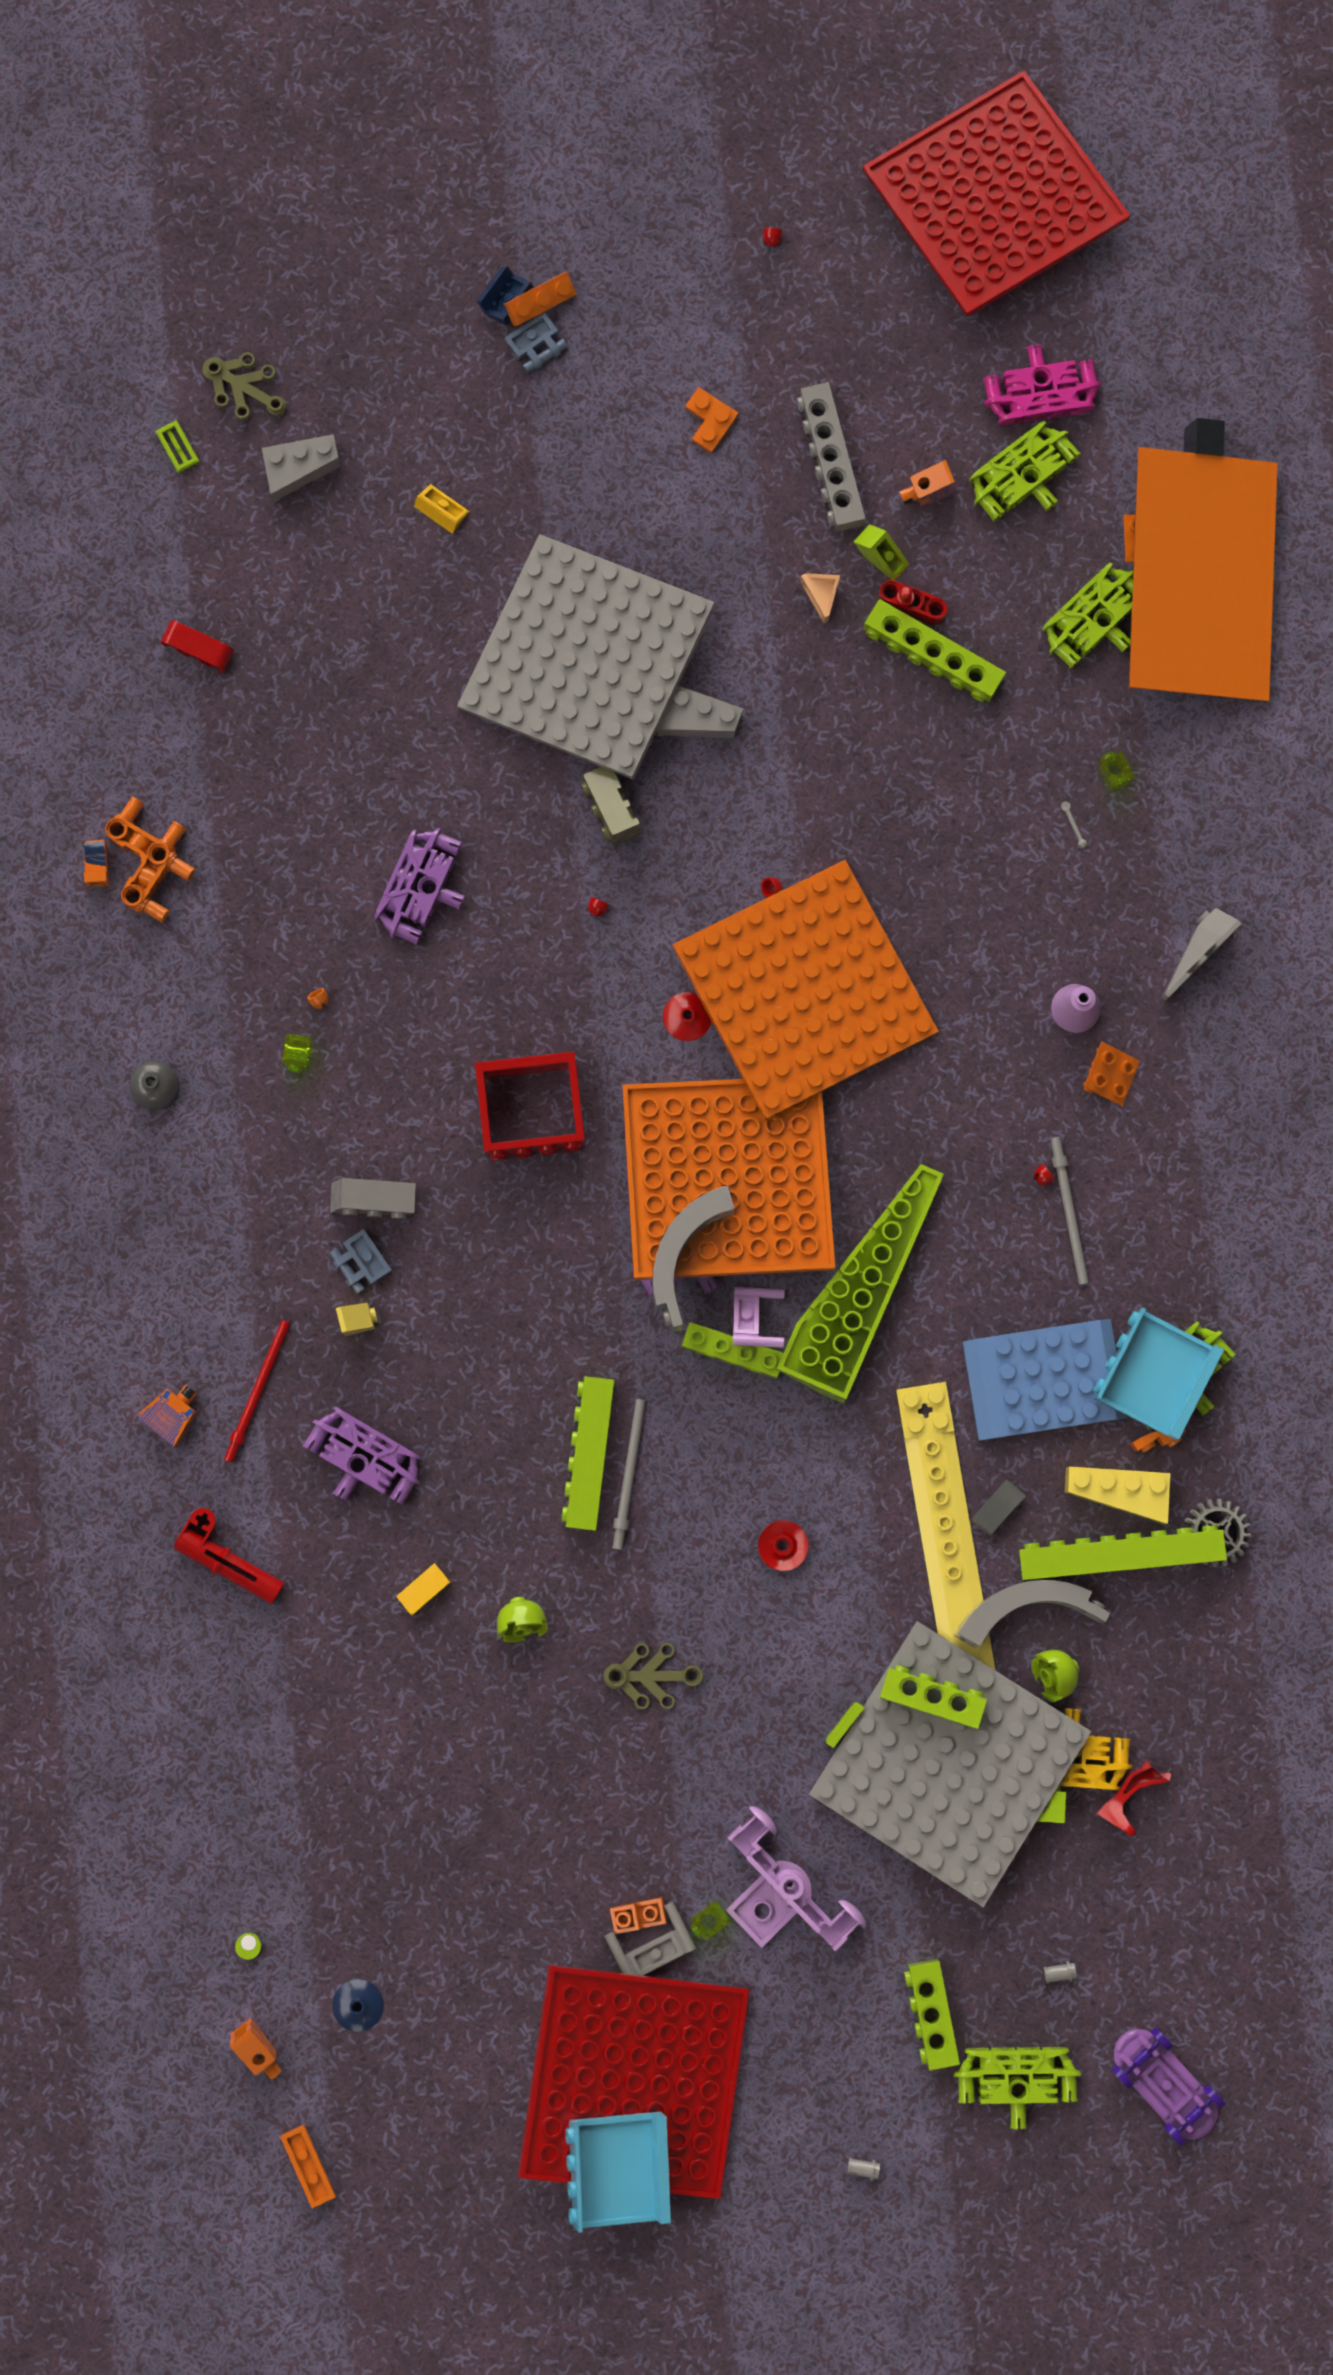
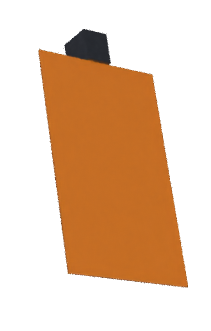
(1203, 569)

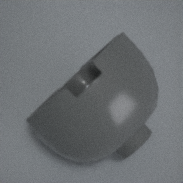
(162, 1089)

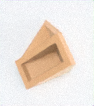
(821, 591)

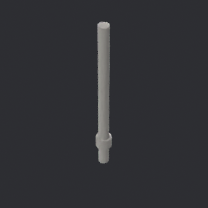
(1060, 1163)
(621, 1522)

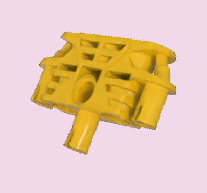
(1096, 1748)

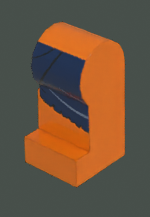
(96, 863)

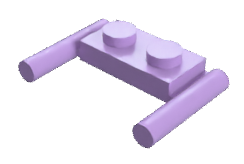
(747, 1317)

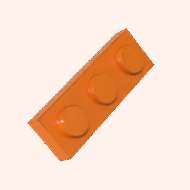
(540, 299)
(308, 2166)

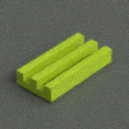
(186, 464)
(844, 1724)

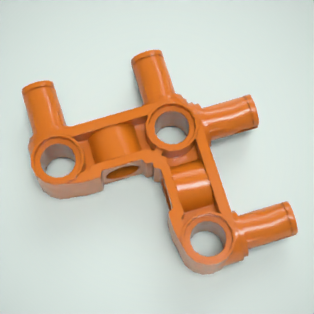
(150, 871)

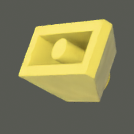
(356, 1318)

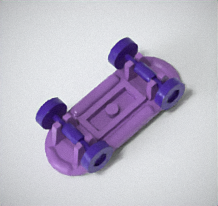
(1168, 2087)

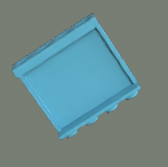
(1157, 1374)
(618, 2170)

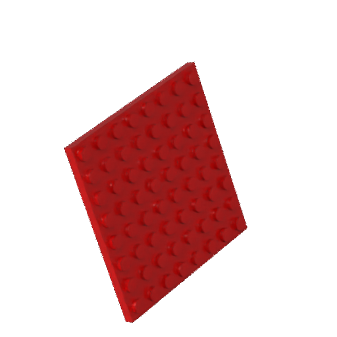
(996, 193)
(635, 2049)

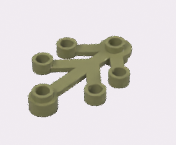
(241, 384)
(648, 1676)

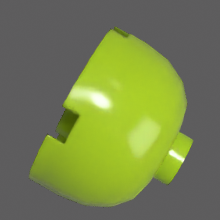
(520, 1619)
(1060, 1677)

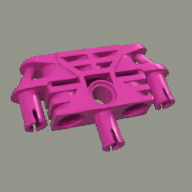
(1034, 401)

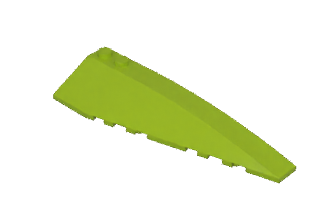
(844, 1317)

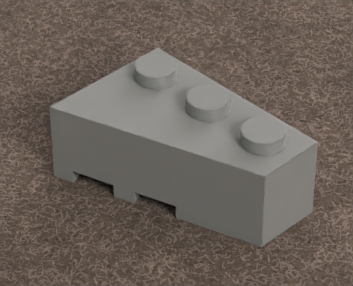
(299, 463)
(699, 716)
(372, 1198)

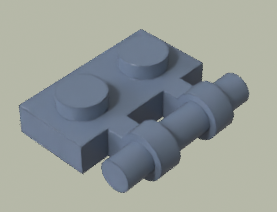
(530, 337)
(366, 1256)

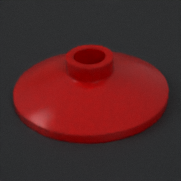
(682, 1028)
(792, 1535)

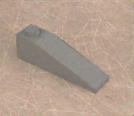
(1210, 934)

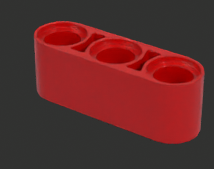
(925, 600)
(198, 645)

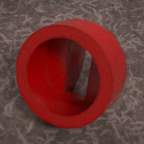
(772, 236)
(768, 883)
(597, 907)
(1043, 1175)

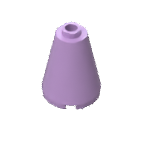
(1075, 1008)

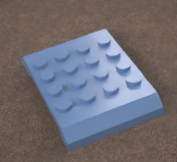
(1039, 1378)

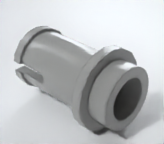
(1060, 1972)
(863, 2168)

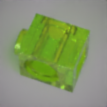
(1112, 780)
(296, 1052)
(714, 1909)

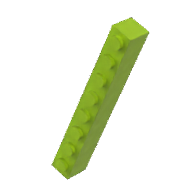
(1122, 1554)

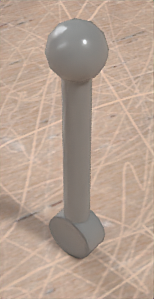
(1065, 806)

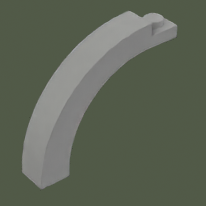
(696, 1216)
(992, 1609)

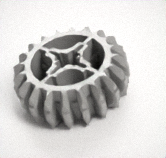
(1225, 1523)

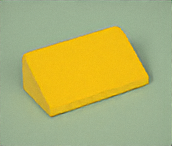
(440, 508)
(423, 1589)

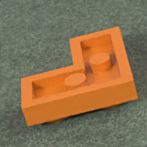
(716, 418)

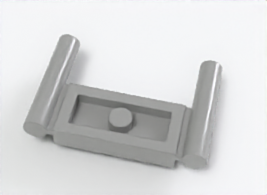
(656, 1952)

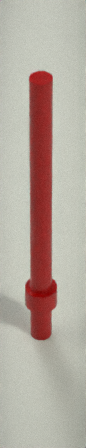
(238, 1437)

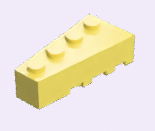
(1125, 1490)

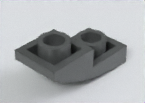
(998, 1507)

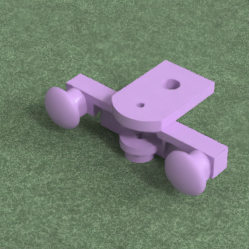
(781, 1899)

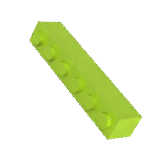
(590, 1452)

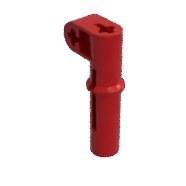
(196, 1547)

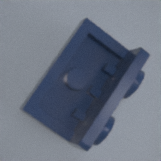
(502, 289)

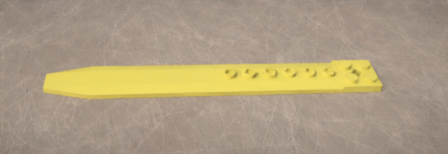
(942, 1512)

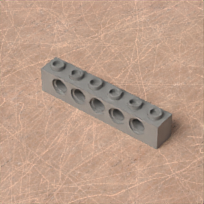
(821, 398)

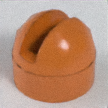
(318, 997)

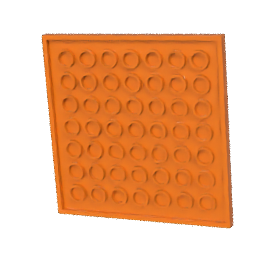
(804, 989)
(712, 1136)

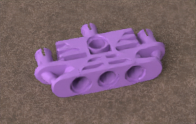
(404, 880)
(370, 1441)

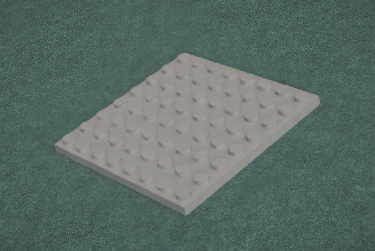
(586, 656)
(945, 1790)

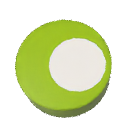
(248, 1946)

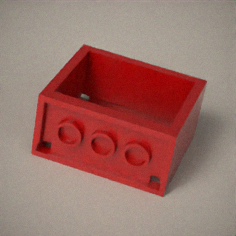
(523, 1066)

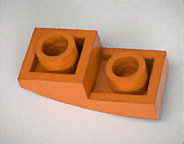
(1147, 1441)
(639, 1915)

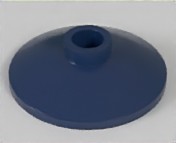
(361, 1992)

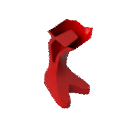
(1114, 1809)

